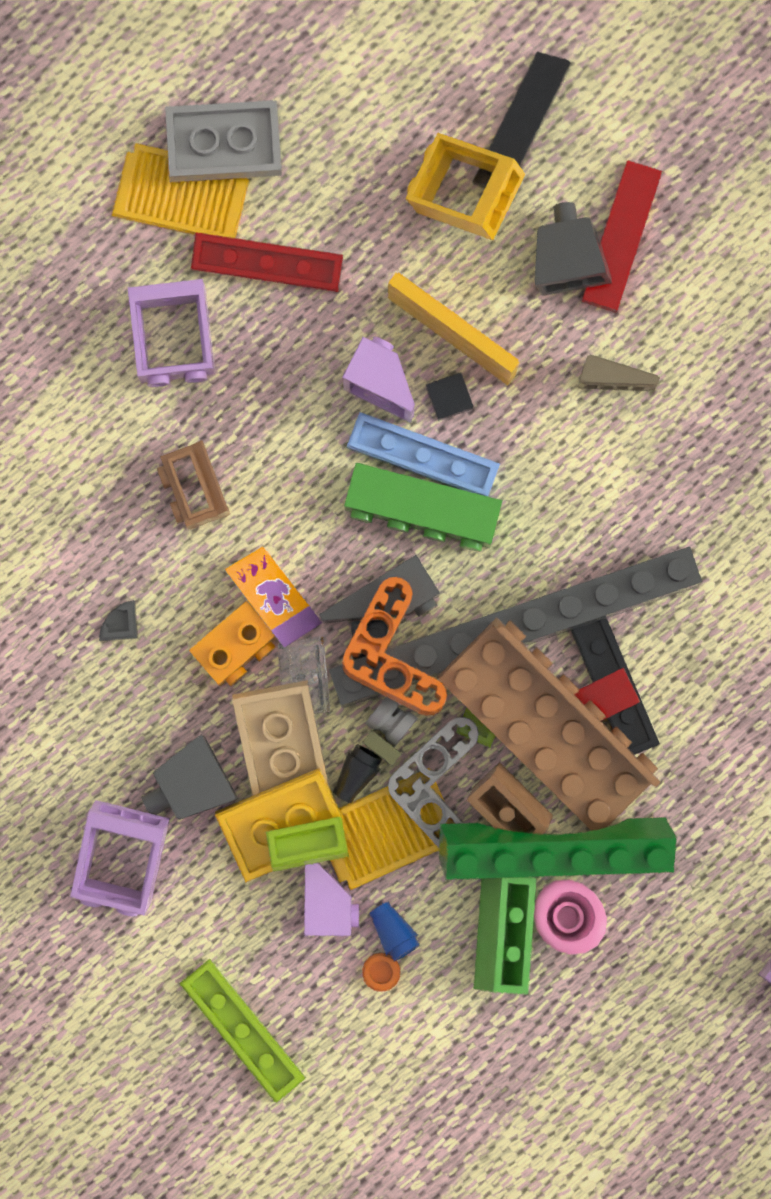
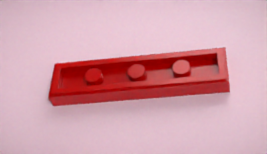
(624, 232)
(267, 262)

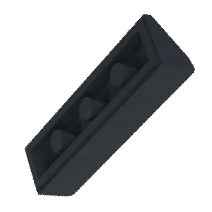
(527, 110)

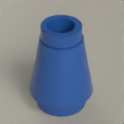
(394, 932)

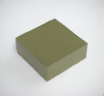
(382, 748)

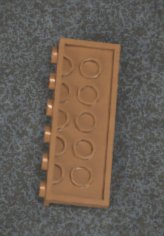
(548, 725)

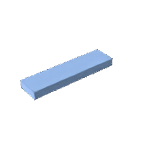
(422, 455)

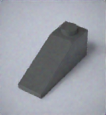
(356, 604)

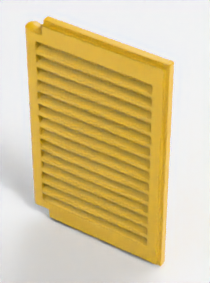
(185, 206)
(384, 834)

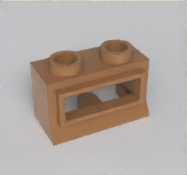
(207, 479)

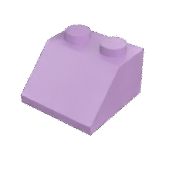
(379, 378)

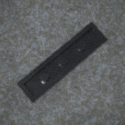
(603, 657)

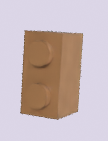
(508, 803)

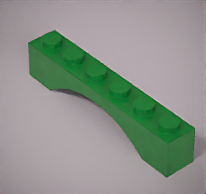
(492, 852)

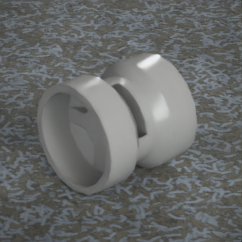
(391, 721)

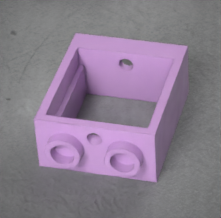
(166, 295)
(127, 823)

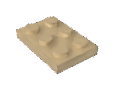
(278, 734)

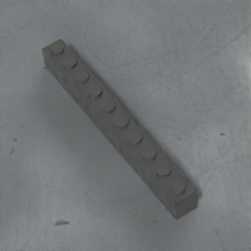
(536, 619)

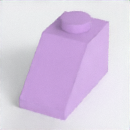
(327, 904)

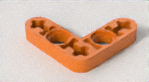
(375, 651)

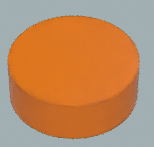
(381, 972)

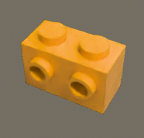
(234, 645)

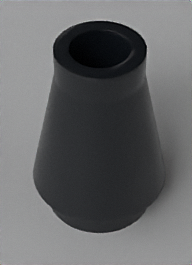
(357, 771)

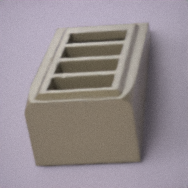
(610, 375)

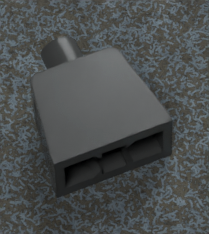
(569, 253)
(190, 782)

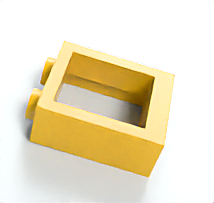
(495, 198)

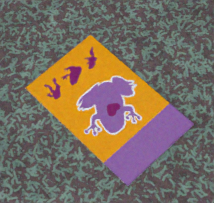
(273, 596)

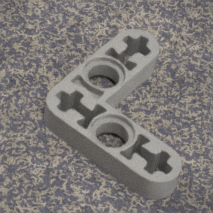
(423, 792)

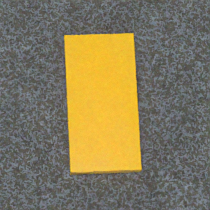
(452, 328)

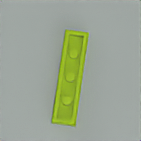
(242, 1030)

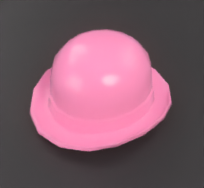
(569, 917)

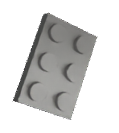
(223, 141)

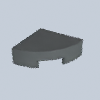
(120, 623)

